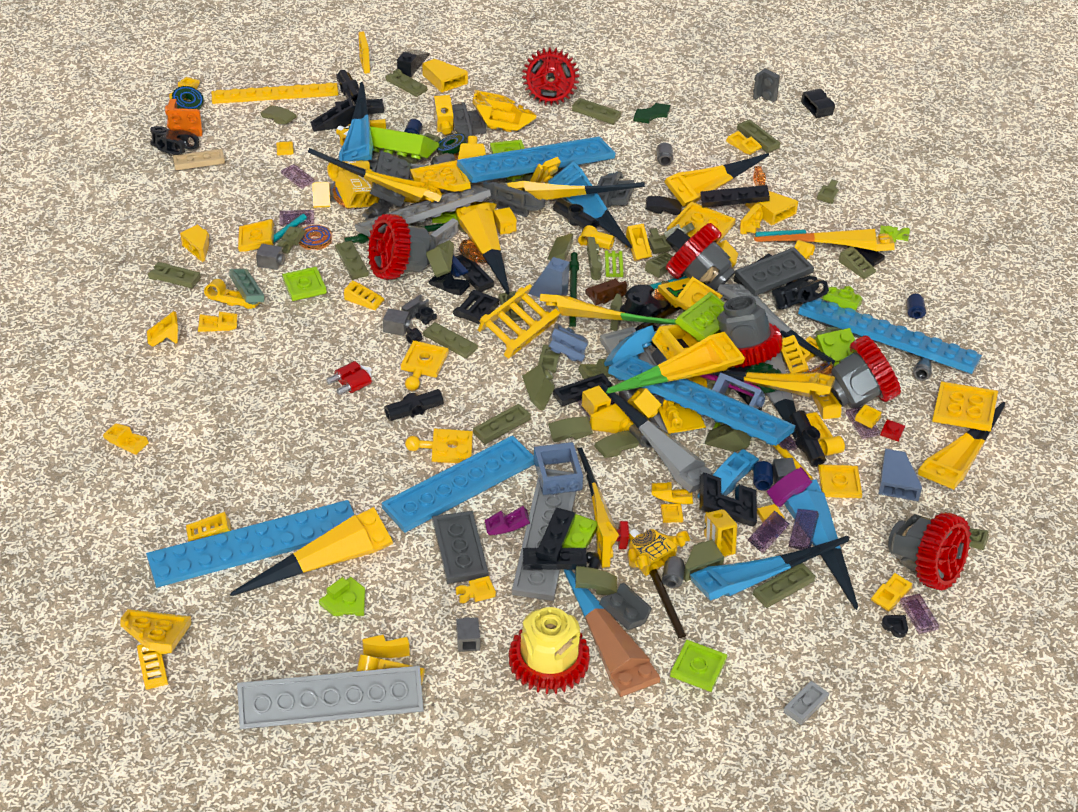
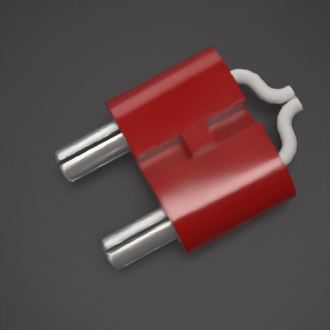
(351, 377)

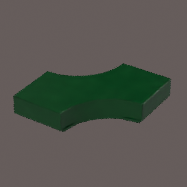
(656, 111)

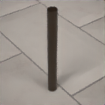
(664, 314)
(667, 604)

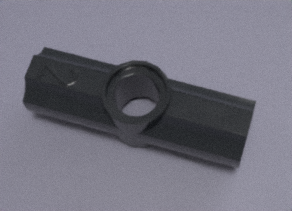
(347, 84)
(574, 214)
(413, 405)
(807, 438)

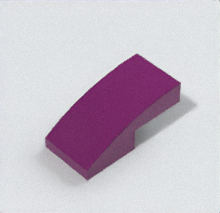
(790, 484)
(502, 523)

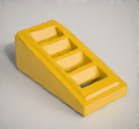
(352, 292)
(790, 344)
(827, 409)
(215, 520)
(146, 655)

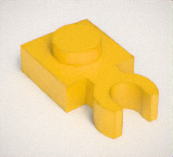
(479, 589)

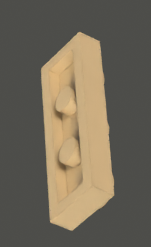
(198, 159)

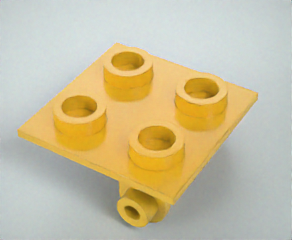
(679, 418)

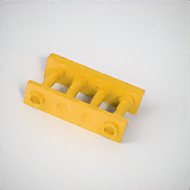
(524, 337)

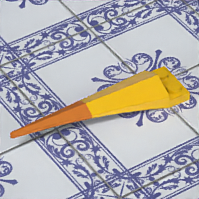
(856, 238)

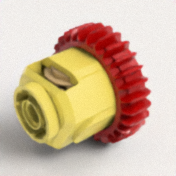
(549, 651)

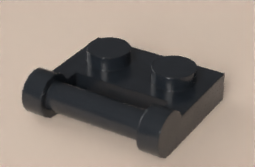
(484, 305)

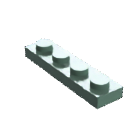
(246, 286)

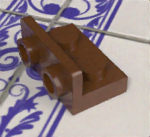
(606, 291)

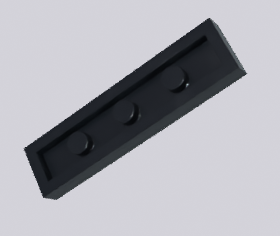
(734, 196)

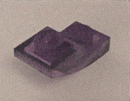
(768, 532)

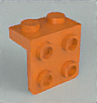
(183, 118)

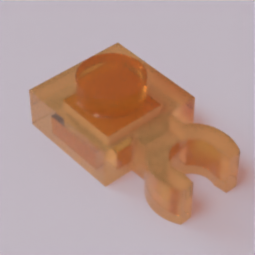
(759, 177)

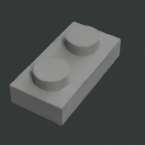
(445, 232)
(806, 702)

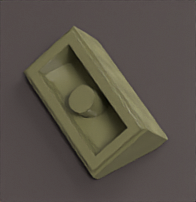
(561, 247)

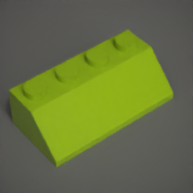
(402, 143)

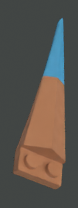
(622, 658)

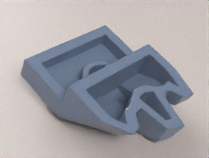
(567, 342)

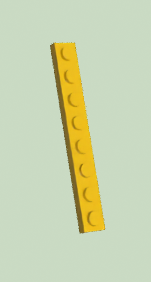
(274, 93)

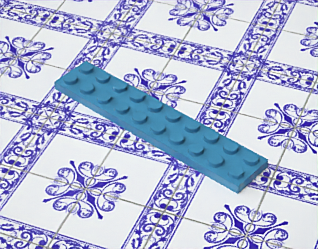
(526, 160)
(892, 335)
(709, 403)
(244, 544)

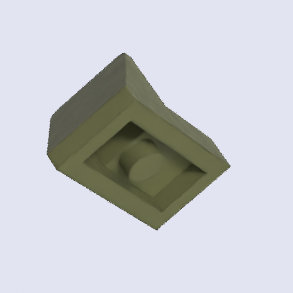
(441, 258)

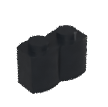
(818, 103)

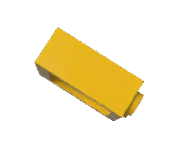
(666, 338)

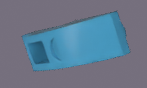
(631, 345)
(734, 470)

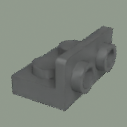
(766, 85)
(626, 607)

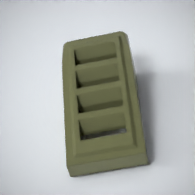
(852, 259)
(657, 265)

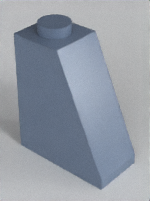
(553, 279)
(898, 477)

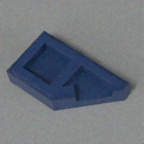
(457, 268)

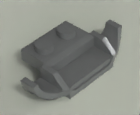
(467, 121)
(618, 197)
(518, 200)

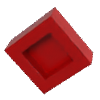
(892, 430)
(623, 538)

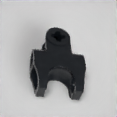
(170, 140)
(799, 291)
(642, 303)

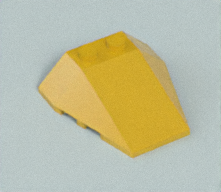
(501, 111)

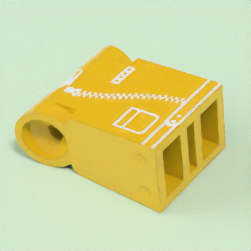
(352, 187)

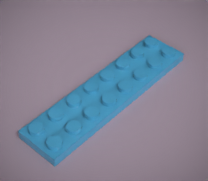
(458, 483)

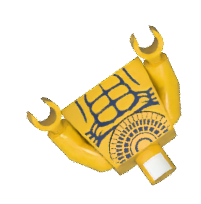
(653, 549)

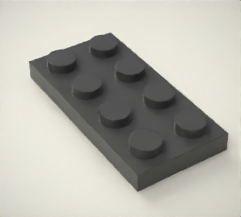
(391, 166)
(774, 271)
(460, 547)

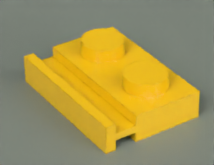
(545, 172)

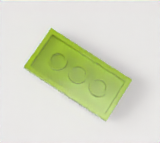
(701, 318)

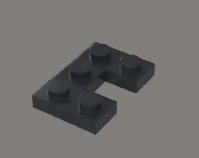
(741, 509)

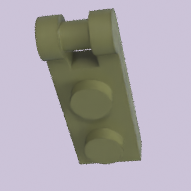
(406, 83)
(594, 259)
(174, 275)

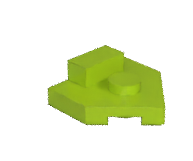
(844, 297)
(344, 598)

